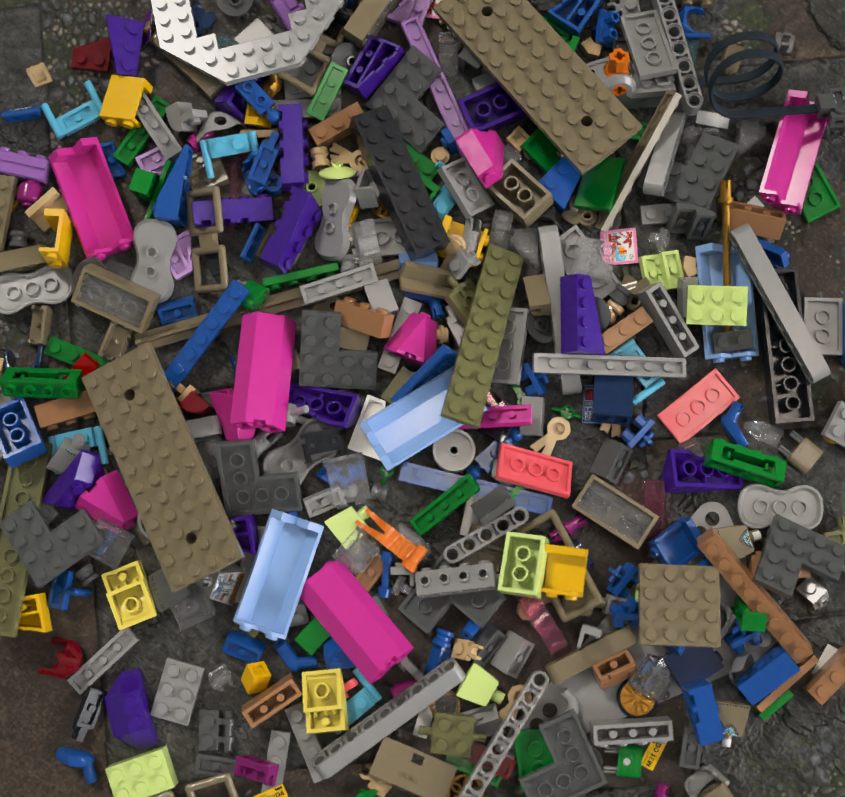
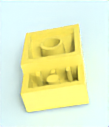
(129, 594)
(324, 701)

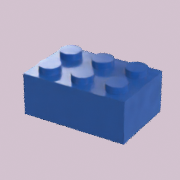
(19, 433)

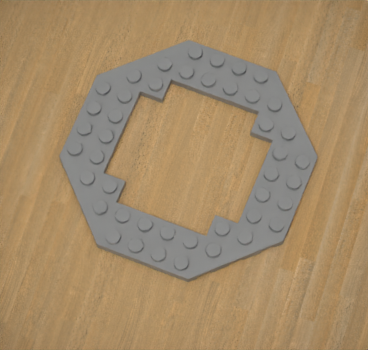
(248, 59)

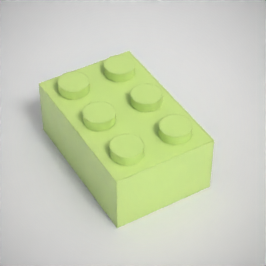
(717, 305)
(523, 565)
(142, 774)

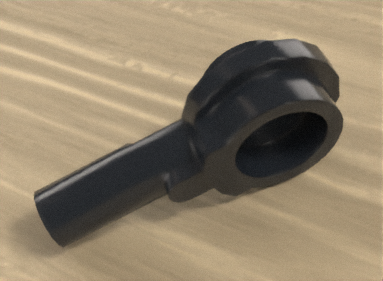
(549, 215)

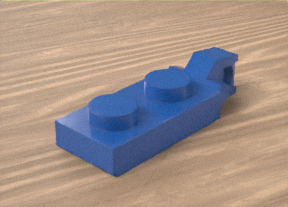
(265, 160)

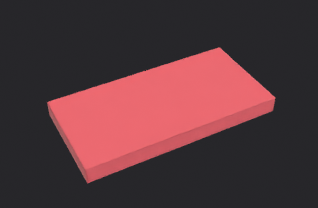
(698, 406)
(534, 470)

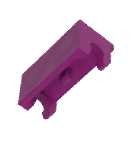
(256, 769)

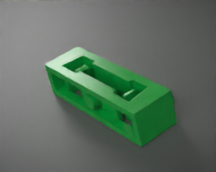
(42, 383)
(745, 462)

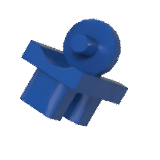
(605, 29)
(537, 386)
(643, 426)
(620, 578)
(625, 611)
(738, 637)

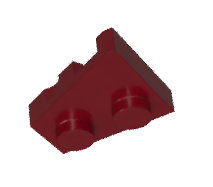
(93, 56)

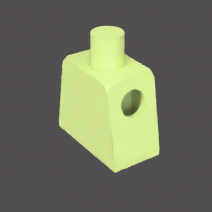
(344, 522)
(479, 686)

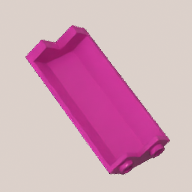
(792, 157)
(92, 199)
(263, 372)
(354, 620)

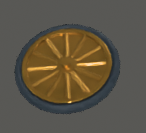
(633, 703)

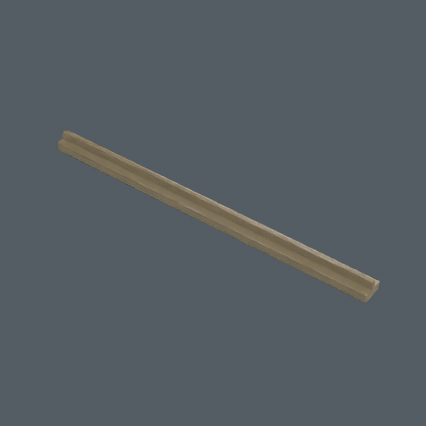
(273, 304)

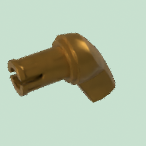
(272, 85)

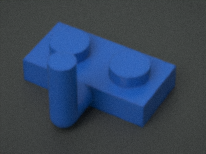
(777, 255)
(62, 589)

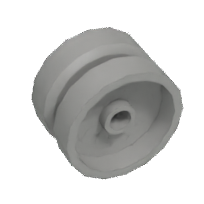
(454, 462)

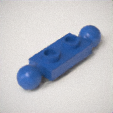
(258, 100)
(486, 457)

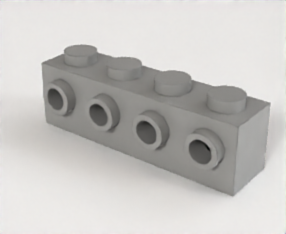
(668, 320)
(456, 580)
(631, 730)

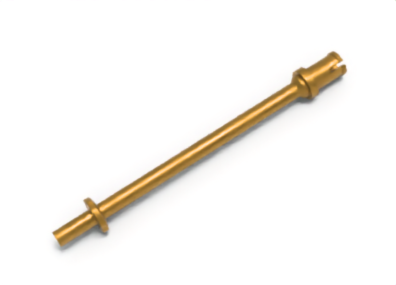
(725, 201)

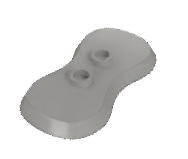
(337, 204)
(154, 247)
(41, 286)
(291, 456)
(761, 503)

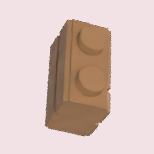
(614, 669)

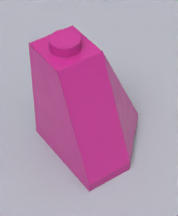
(483, 153)
(414, 339)
(222, 404)
(110, 501)

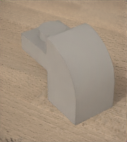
(184, 118)

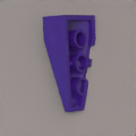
(327, 405)
(686, 474)

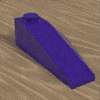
(232, 103)

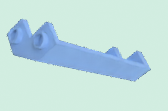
(710, 273)
(410, 422)
(278, 575)

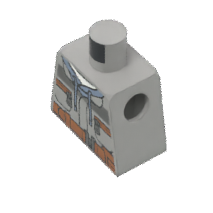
(223, 584)

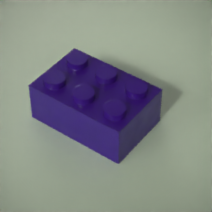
(490, 109)

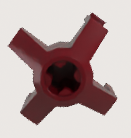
(68, 659)

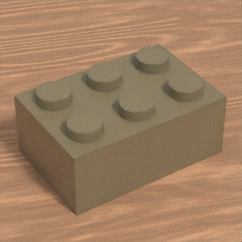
(520, 194)

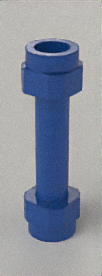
(384, 589)

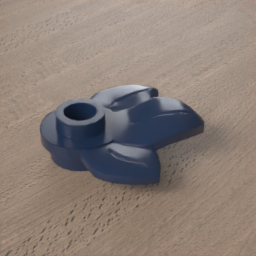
(202, 19)

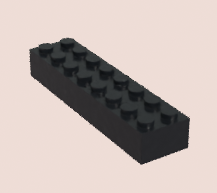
(399, 183)
(785, 383)

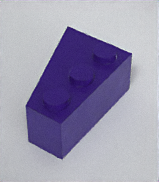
(125, 43)
(373, 66)
(246, 532)

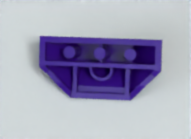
(75, 480)
(130, 710)

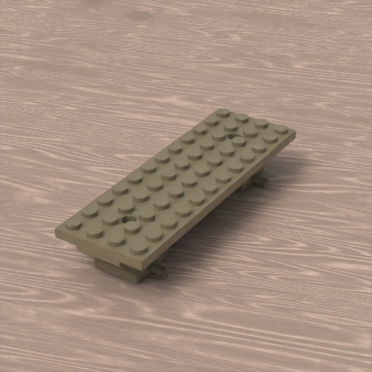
(542, 77)
(162, 468)

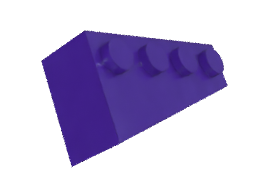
(293, 147)
(235, 211)
(291, 231)
(579, 317)

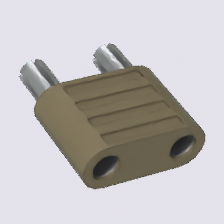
(804, 453)

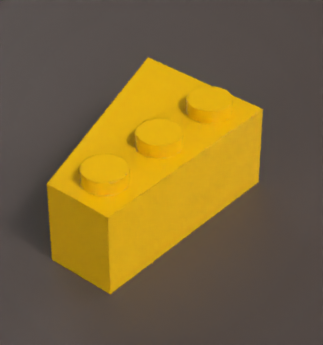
(35, 614)

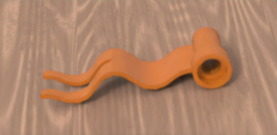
(395, 542)

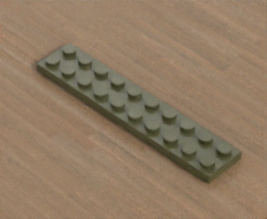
(482, 337)
(21, 485)

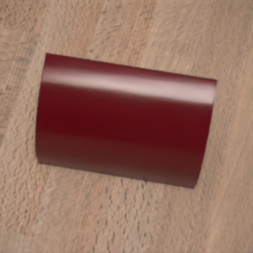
(196, 404)

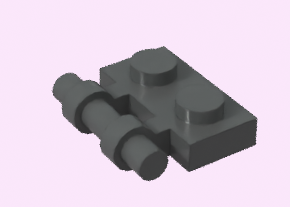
(210, 729)

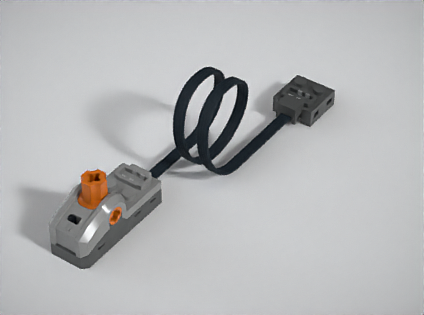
(622, 80)

